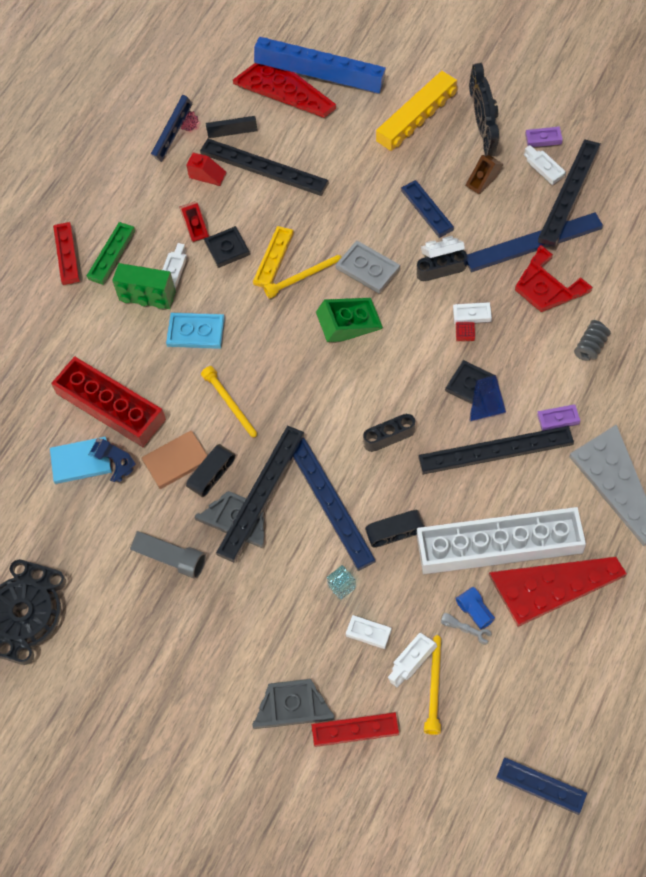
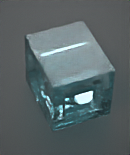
(341, 582)

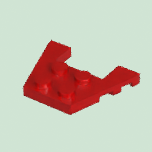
(543, 289)

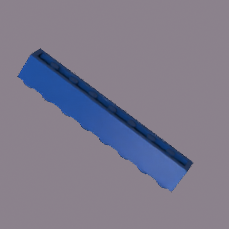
(319, 64)

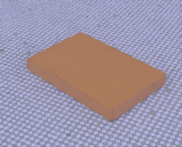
(174, 459)

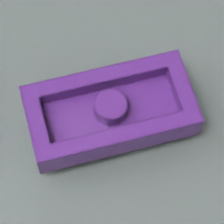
(543, 136)
(558, 417)

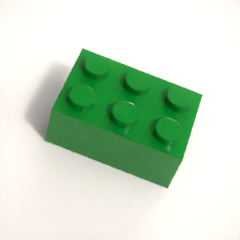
(144, 286)

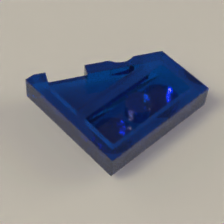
(486, 399)

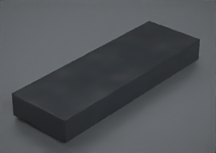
(231, 127)

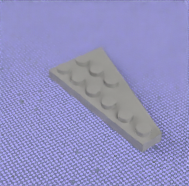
(612, 474)

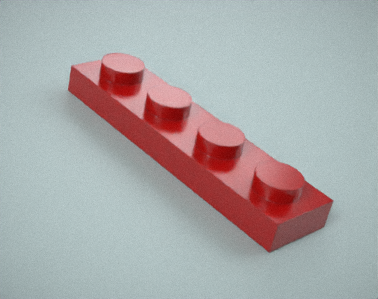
(66, 253)
(355, 729)

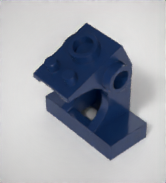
(104, 449)

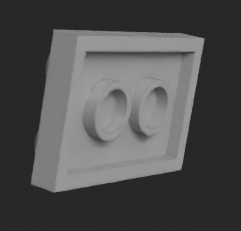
(368, 267)

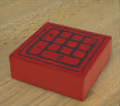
(465, 331)

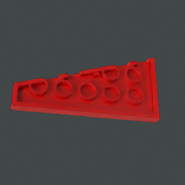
(285, 87)
(545, 588)

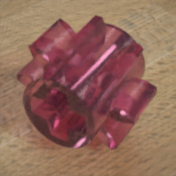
(190, 121)

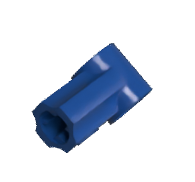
(472, 603)

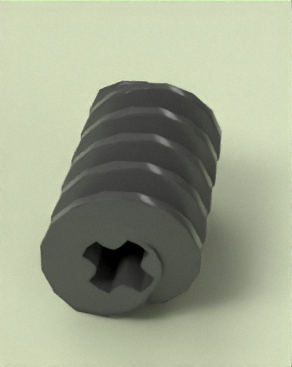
(592, 341)

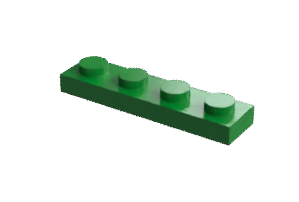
(111, 253)

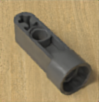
(188, 560)

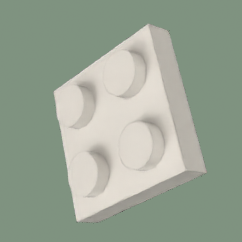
(446, 246)

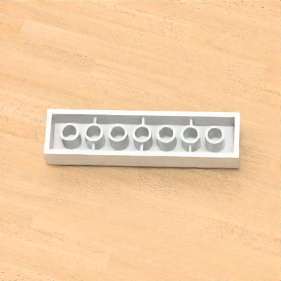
(500, 540)

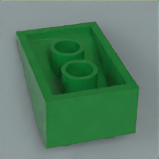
(347, 318)

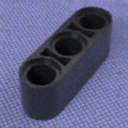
(451, 264)
(382, 439)
(210, 470)
(394, 528)

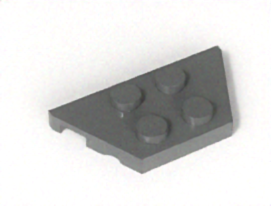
(224, 511)
(291, 705)

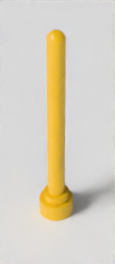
(272, 289)
(210, 374)
(432, 724)

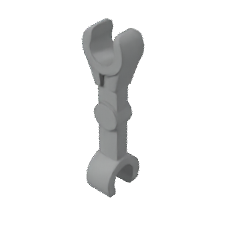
(450, 621)

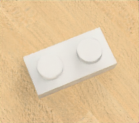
(472, 312)
(368, 632)

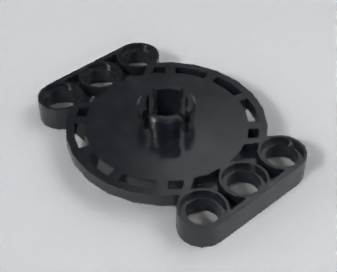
(484, 109)
(29, 593)

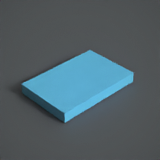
(195, 330)
(73, 462)

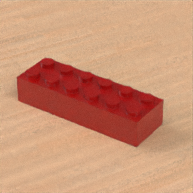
(108, 401)

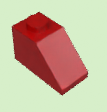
(205, 169)
(193, 221)

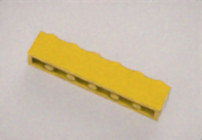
(416, 110)

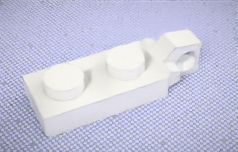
(544, 165)
(175, 263)
(411, 659)

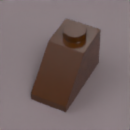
(484, 173)

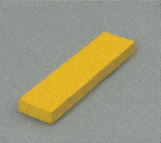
(273, 256)

